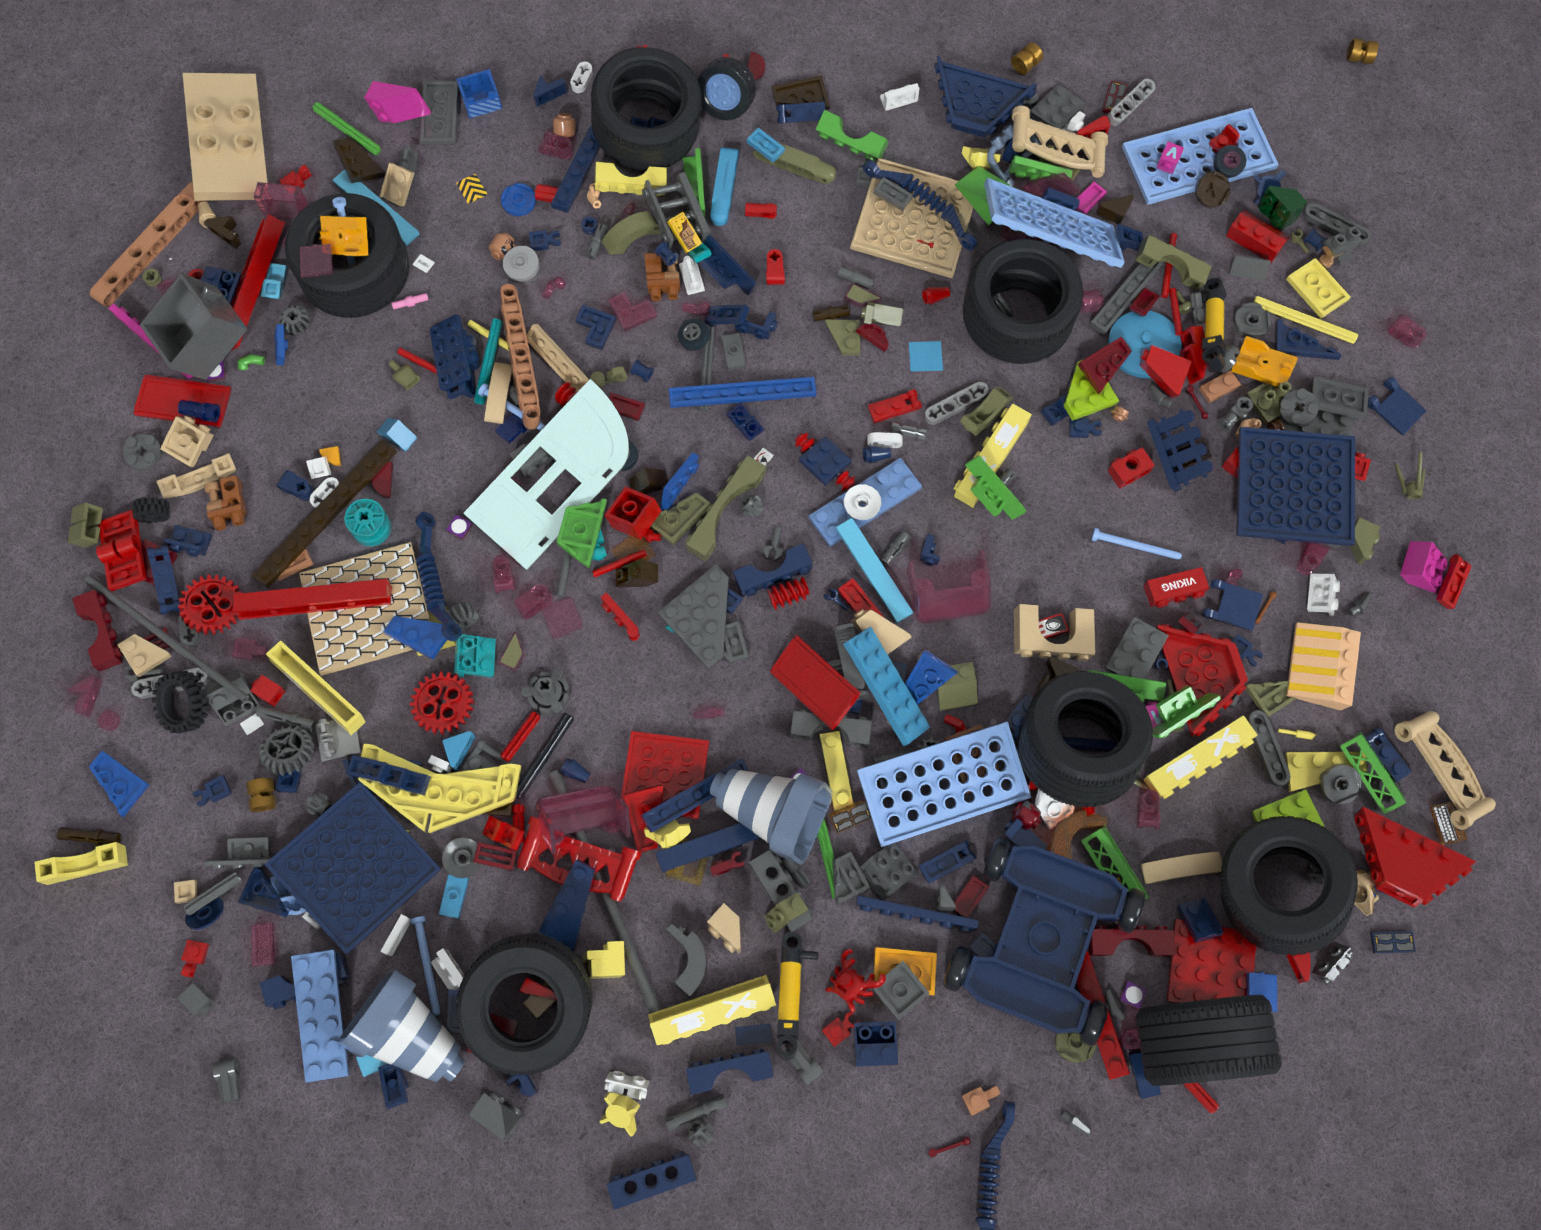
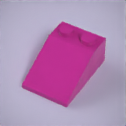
(395, 102)

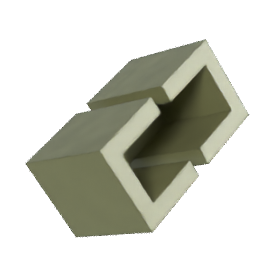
(85, 517)

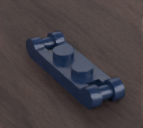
(164, 579)

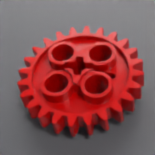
(196, 613)
(424, 700)

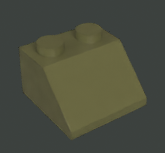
(960, 689)

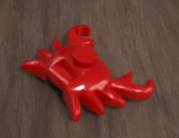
(850, 984)

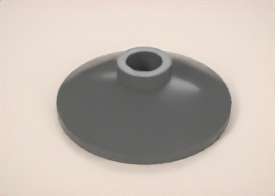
(450, 856)

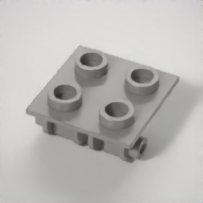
(335, 741)

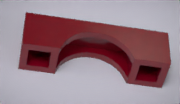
(104, 651)
(1157, 942)

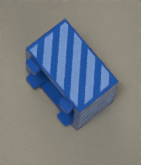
(479, 93)

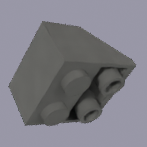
(227, 705)

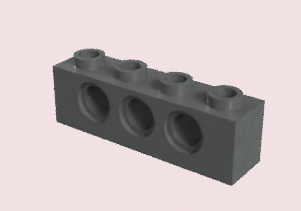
(771, 861)

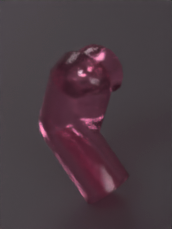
(553, 284)
(701, 309)

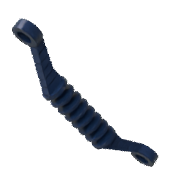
(906, 180)
(430, 579)
(992, 1153)

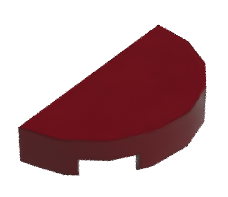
(756, 65)
(874, 334)
(383, 480)

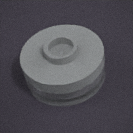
(522, 265)

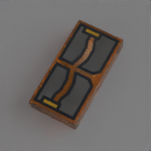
(850, 816)

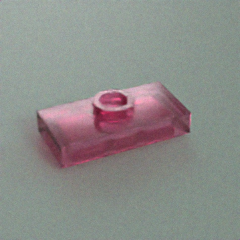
(262, 945)

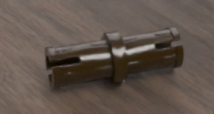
(830, 313)

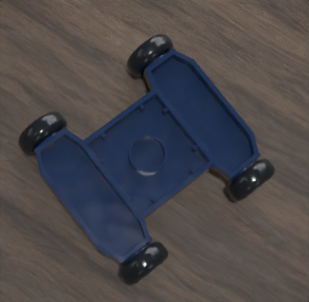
(1045, 940)

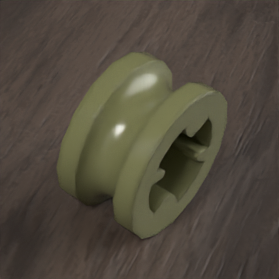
(152, 283)

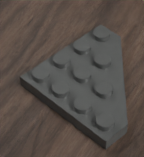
(700, 616)

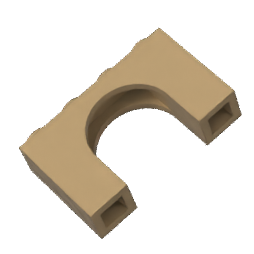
(1030, 642)

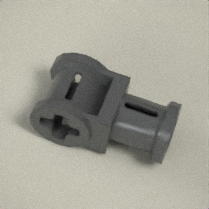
(1235, 413)

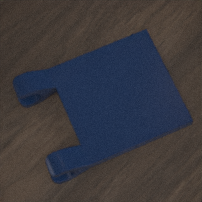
(1398, 409)
(1237, 605)

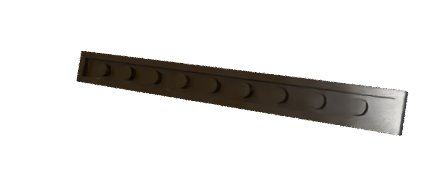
(324, 514)

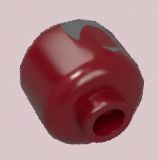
(1027, 814)

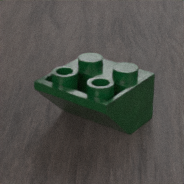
(1281, 206)

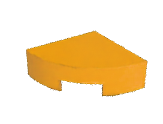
(332, 455)

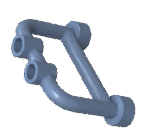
(997, 143)

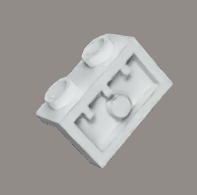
(900, 97)
(1323, 593)
(448, 969)

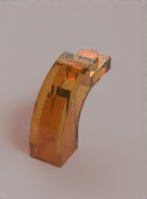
(1061, 836)

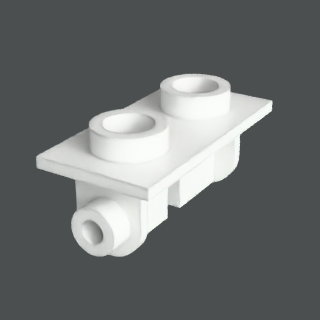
(691, 276)
(636, 1085)

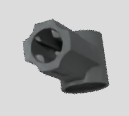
(805, 1065)
(227, 1074)

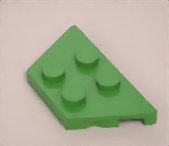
(1033, 169)
(581, 530)

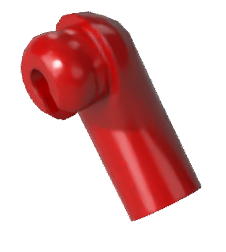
(955, 722)

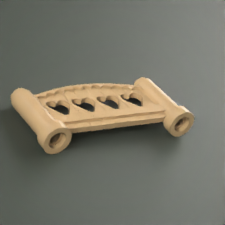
(1093, 147)
(1468, 808)

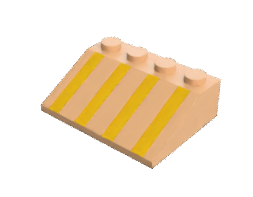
(1323, 665)

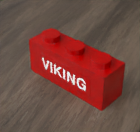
(1176, 587)

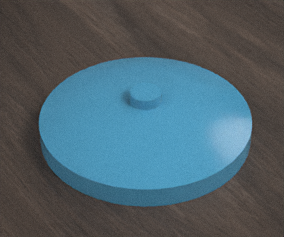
(1141, 333)

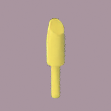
(1298, 733)

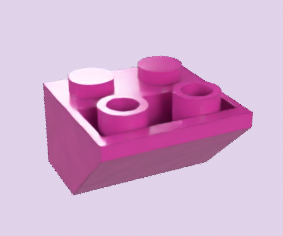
(1424, 566)

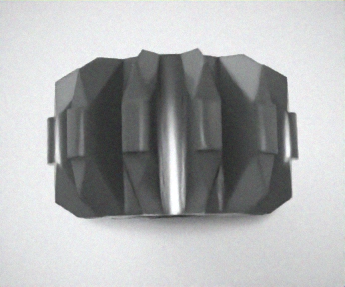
(294, 319)
(464, 614)

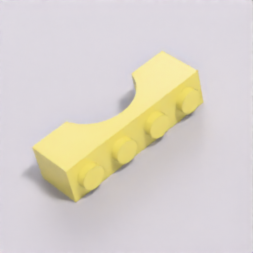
(610, 179)
(66, 868)

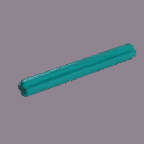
(488, 359)

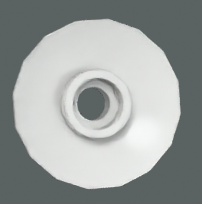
(862, 494)

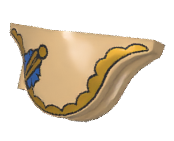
(1366, 892)

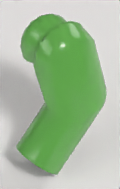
(250, 359)

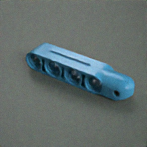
(724, 186)

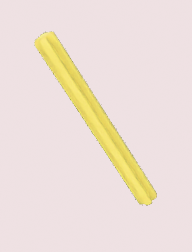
(1306, 320)

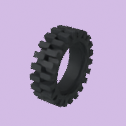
(165, 705)

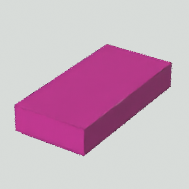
(1090, 197)

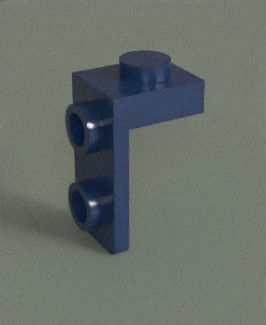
(758, 331)
(1022, 837)

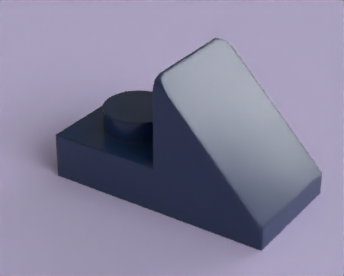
(547, 92)
(1128, 237)
(393, 1085)

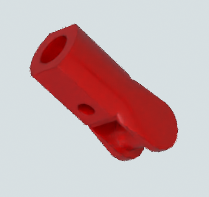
(761, 210)

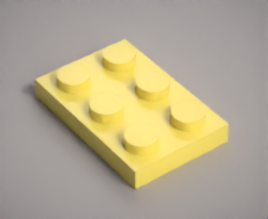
(1318, 288)

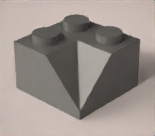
(496, 1115)

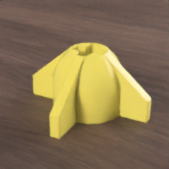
(978, 157)
(669, 834)
(621, 1112)

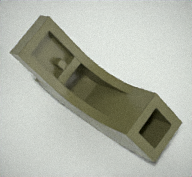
(629, 230)
(987, 412)

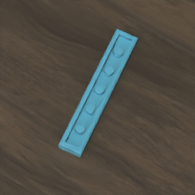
(406, 230)
(874, 570)

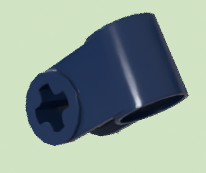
(294, 485)

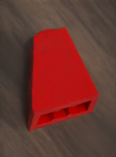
(1165, 369)

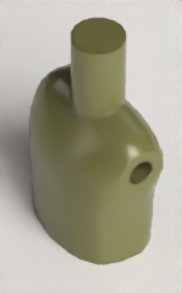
(404, 375)

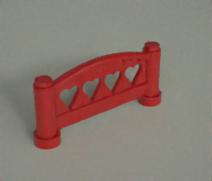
(619, 865)

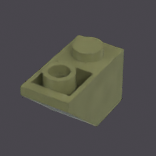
(1365, 537)

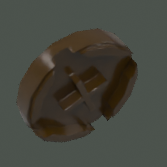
(1212, 189)

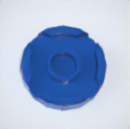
(518, 199)

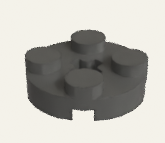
(1254, 311)
(1299, 397)
(149, 458)
(1329, 781)

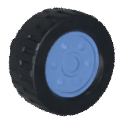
(726, 88)

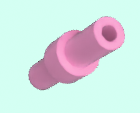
(410, 301)

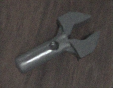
(774, 545)
(153, 672)

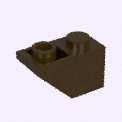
(639, 574)

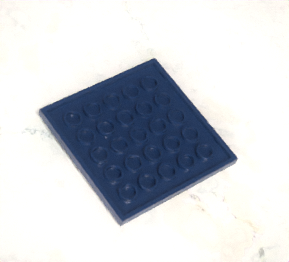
(1296, 486)
(353, 867)

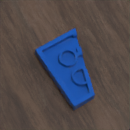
(678, 481)
(417, 634)
(928, 676)
(119, 782)

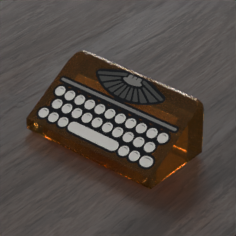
(1446, 830)

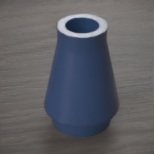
(875, 453)
(574, 770)

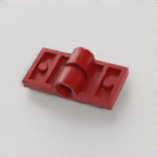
(121, 551)

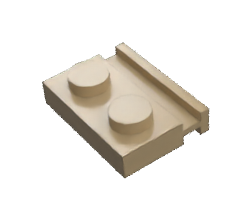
(396, 184)

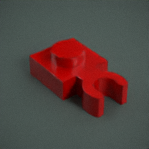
(837, 1030)

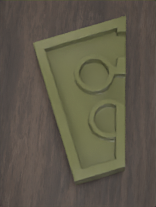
(679, 519)

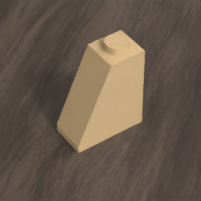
(887, 632)

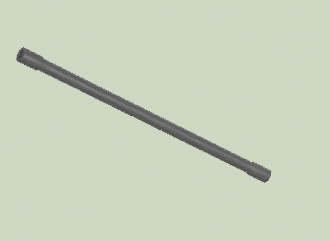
(648, 995)

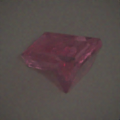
(88, 692)

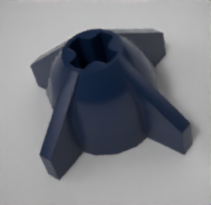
(1266, 181)

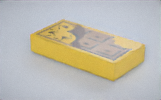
(684, 232)

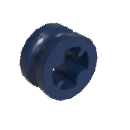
(591, 220)

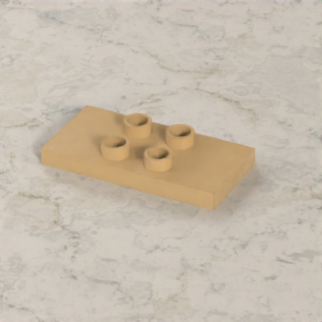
(224, 135)

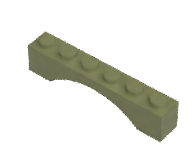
(747, 477)

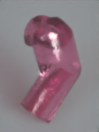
(1234, 576)

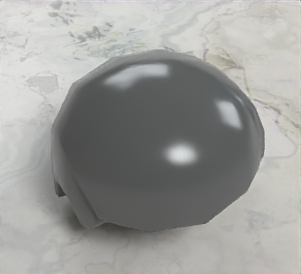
(1230, 359)

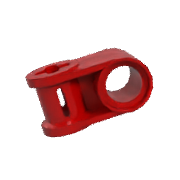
(775, 269)

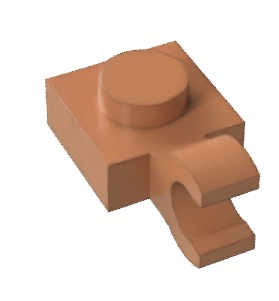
(977, 1099)

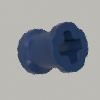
(1315, 239)
(666, 254)
(642, 371)

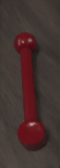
(1204, 415)
(966, 1141)

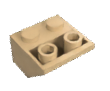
(727, 926)

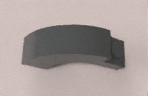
(695, 971)

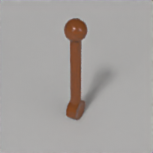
(1272, 594)

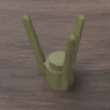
(1415, 488)

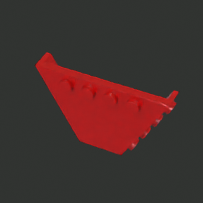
(1206, 667)
(1406, 861)

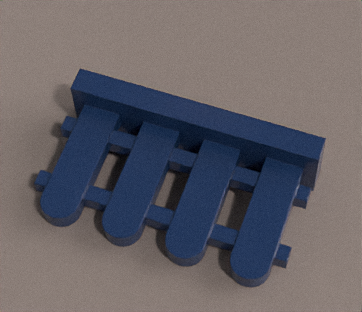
(1179, 458)

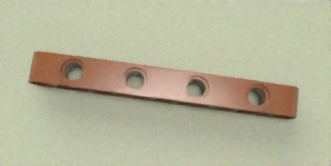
(146, 247)
(521, 365)

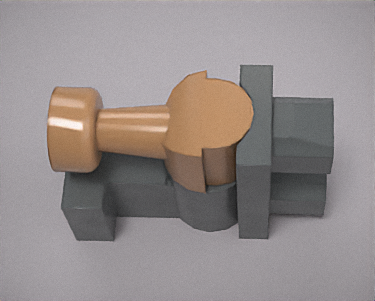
(1340, 247)

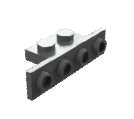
(243, 851)

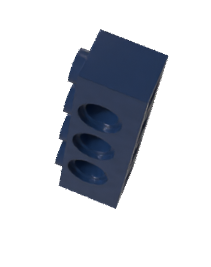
(620, 1196)

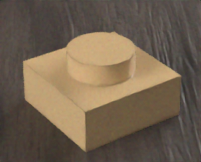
(185, 891)

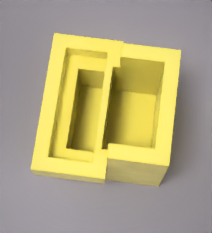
(606, 962)

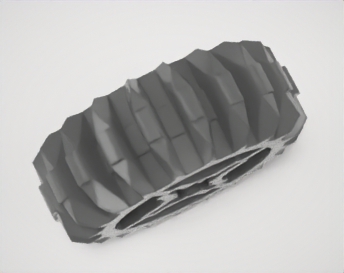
(288, 756)

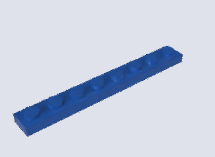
(742, 392)

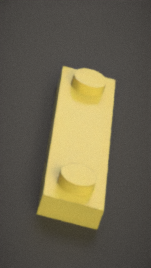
(836, 769)

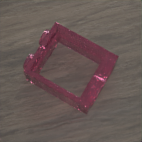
(279, 200)

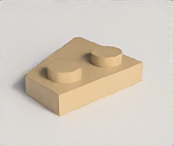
(142, 654)

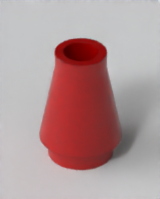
(934, 294)

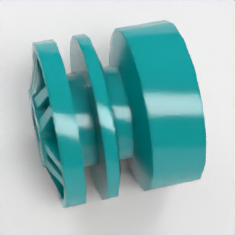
(370, 531)

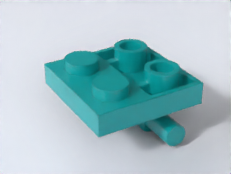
(474, 656)

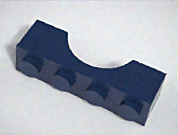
(751, 580)
(279, 990)
(702, 1076)

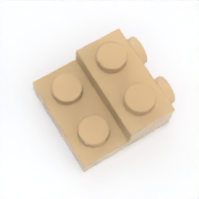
(187, 440)

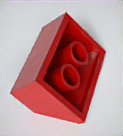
(1257, 236)

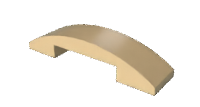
(498, 393)
(195, 480)
(1181, 867)

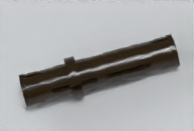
(97, 837)

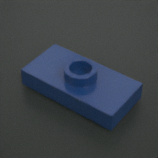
(280, 344)

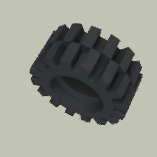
(151, 509)

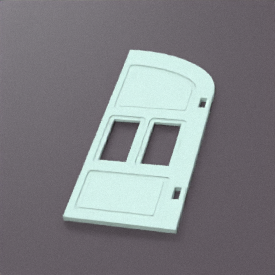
(585, 441)

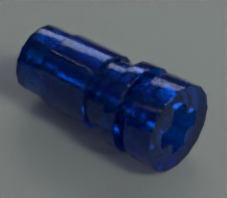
(205, 410)

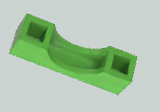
(832, 127)

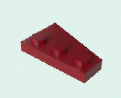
(1104, 363)

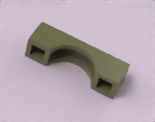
(1191, 270)

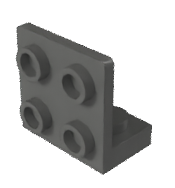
(888, 871)

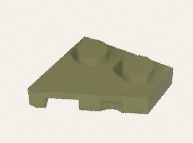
(845, 336)
(1269, 696)

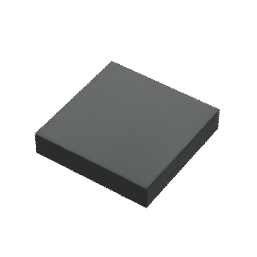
(901, 991)

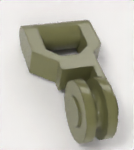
(614, 375)

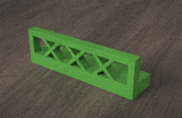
(693, 171)
(1380, 770)
(1116, 856)

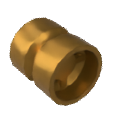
(1362, 51)
(1027, 58)
(258, 788)

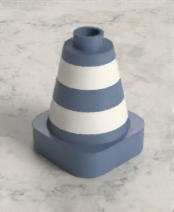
(775, 808)
(402, 1032)

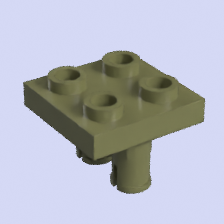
(1267, 400)

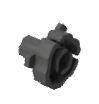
(550, 697)

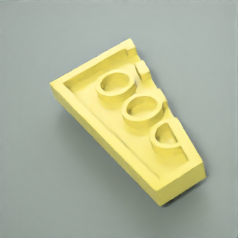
(1307, 766)

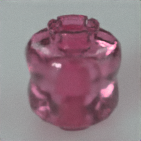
(1091, 301)

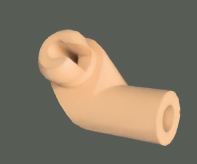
(593, 196)
(1253, 423)

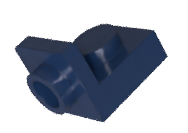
(927, 552)
(526, 1085)

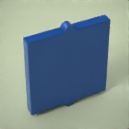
(1263, 985)

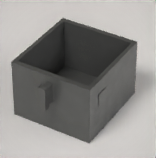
(193, 327)

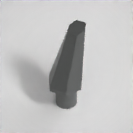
(1160, 397)
(1361, 604)
(1114, 1005)
(1076, 1122)

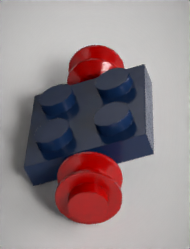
(825, 461)

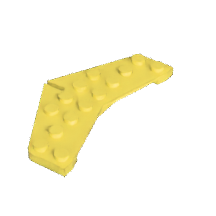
(448, 796)

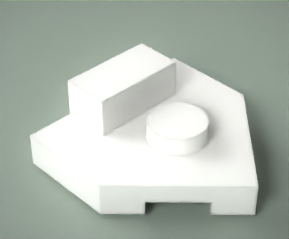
(1051, 809)

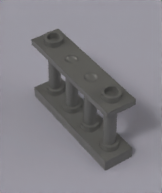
(687, 200)

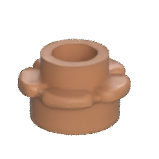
(1119, 414)

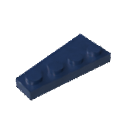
(567, 910)

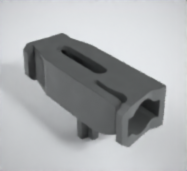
(851, 673)

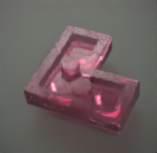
(631, 316)

